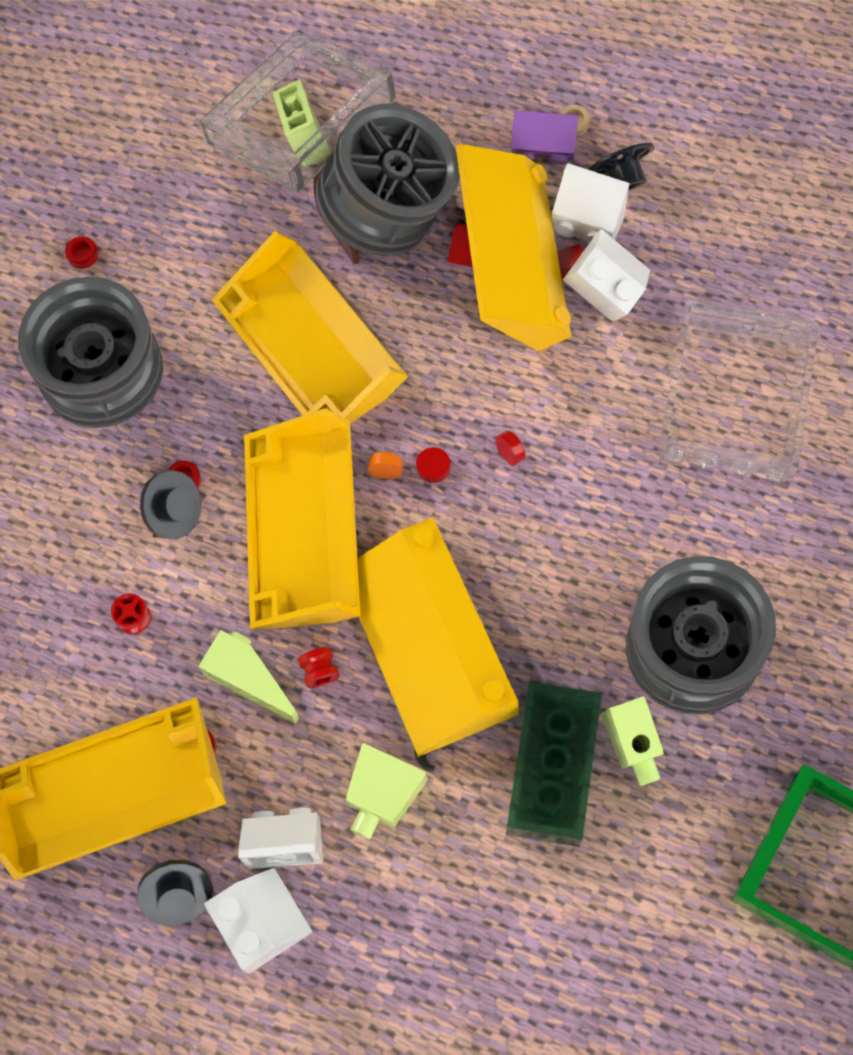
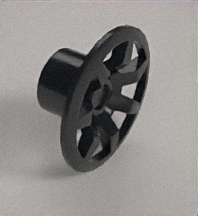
(626, 168)

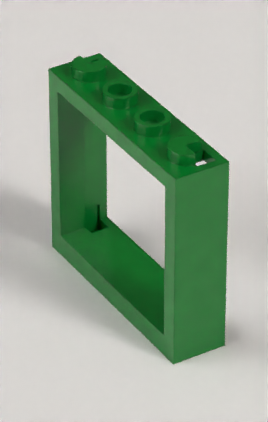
(805, 779)

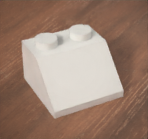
(588, 204)
(608, 276)
(281, 839)
(258, 919)

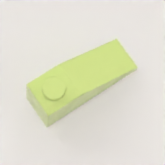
(296, 114)
(238, 667)

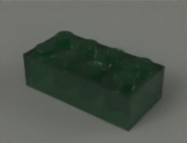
(554, 764)

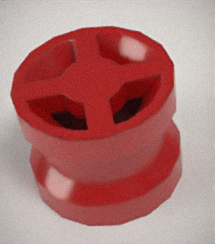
(126, 607)
(318, 667)

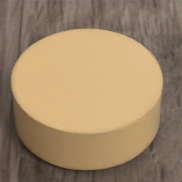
(583, 117)

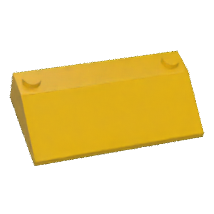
(513, 246)
(307, 332)
(301, 523)
(430, 640)
(107, 789)

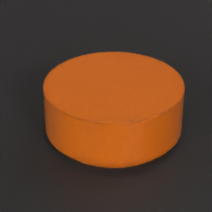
(385, 465)

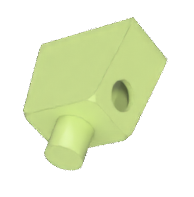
(631, 722)
(381, 790)

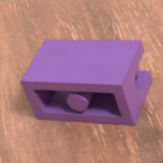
(544, 135)

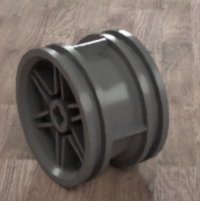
(387, 179)
(96, 374)
(719, 588)

